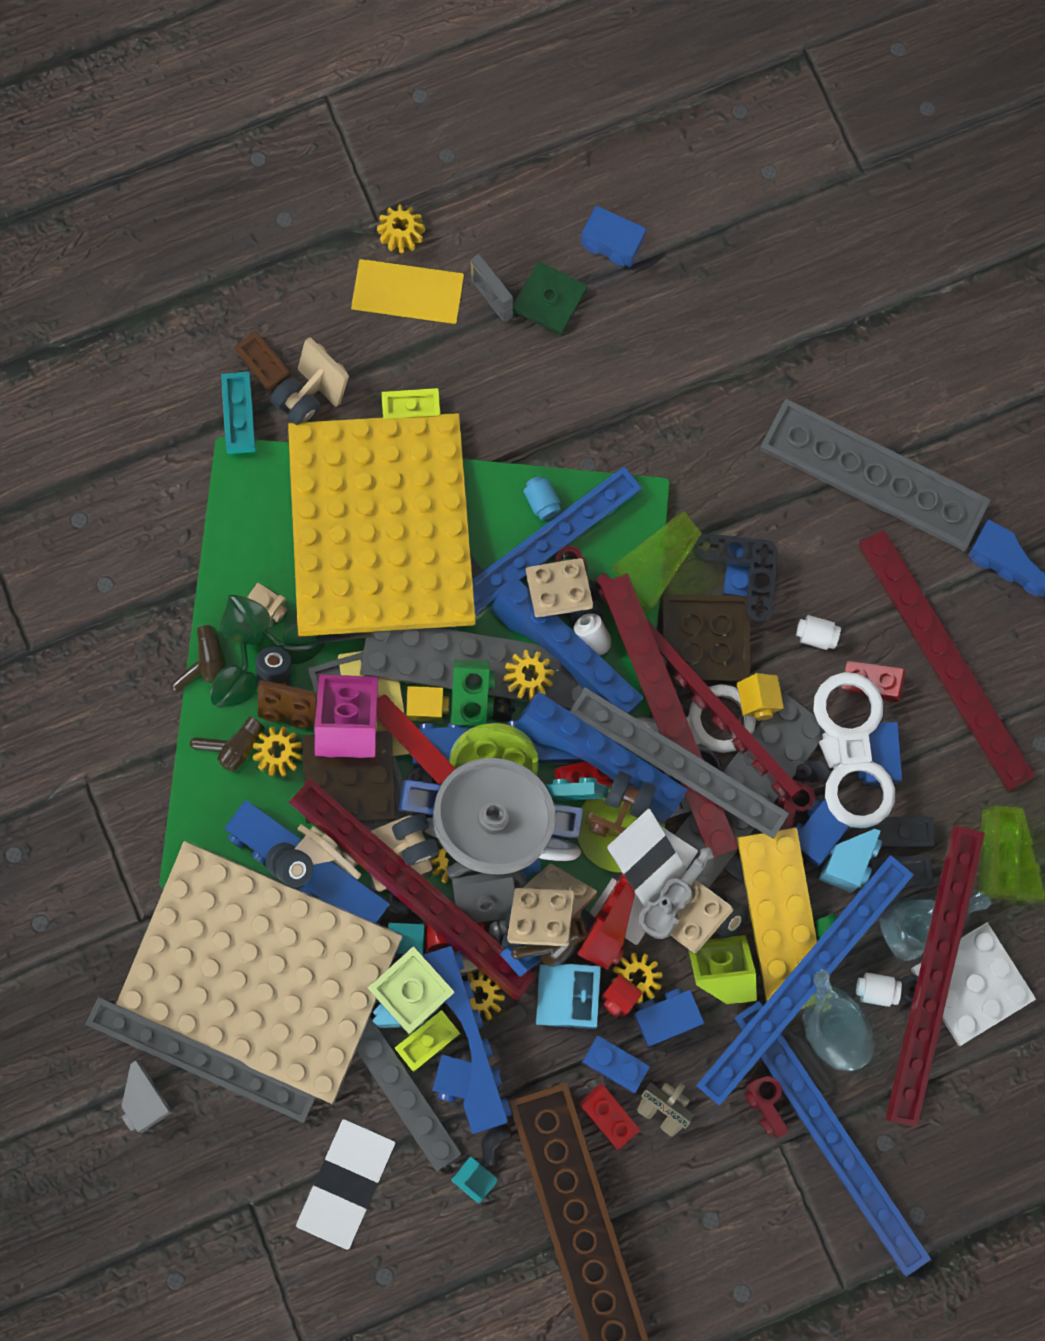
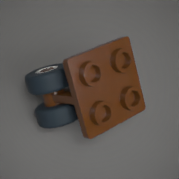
(276, 698)
(630, 795)

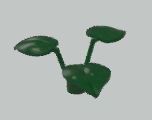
(246, 623)

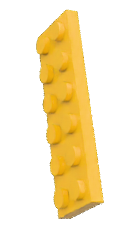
(777, 903)

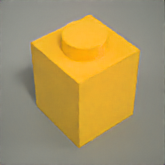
(760, 696)
(426, 704)

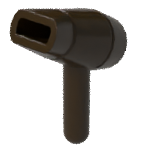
(210, 660)
(233, 751)
(554, 955)

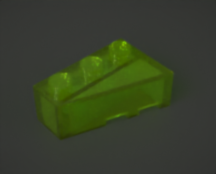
(658, 559)
(1007, 857)

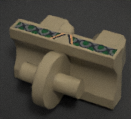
(668, 1101)

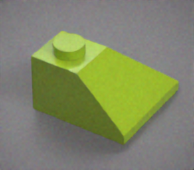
(725, 969)

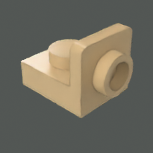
(273, 603)

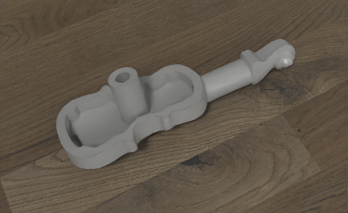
(660, 916)

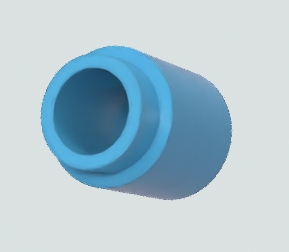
(542, 498)

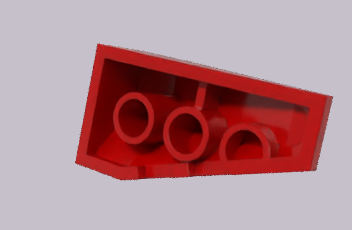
(610, 927)

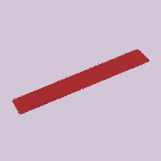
(413, 740)

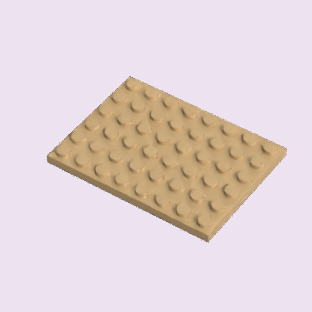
(259, 971)

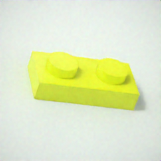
(410, 403)
(427, 1041)

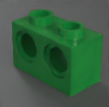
(465, 692)

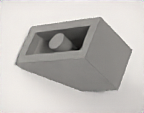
(142, 1100)

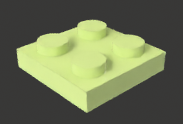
(411, 990)

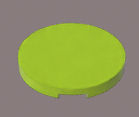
(495, 741)
(594, 845)

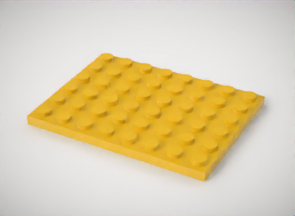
(380, 525)

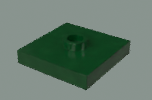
(549, 298)

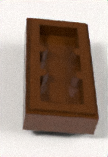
(262, 361)

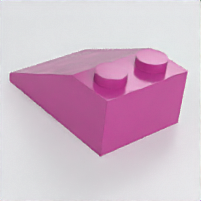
(346, 716)

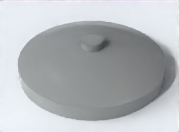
(494, 816)

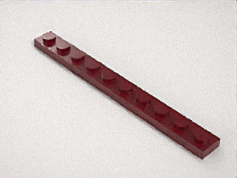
(946, 660)
(664, 703)
(723, 718)
(409, 887)
(935, 976)

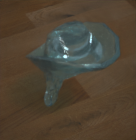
(908, 921)
(837, 1026)

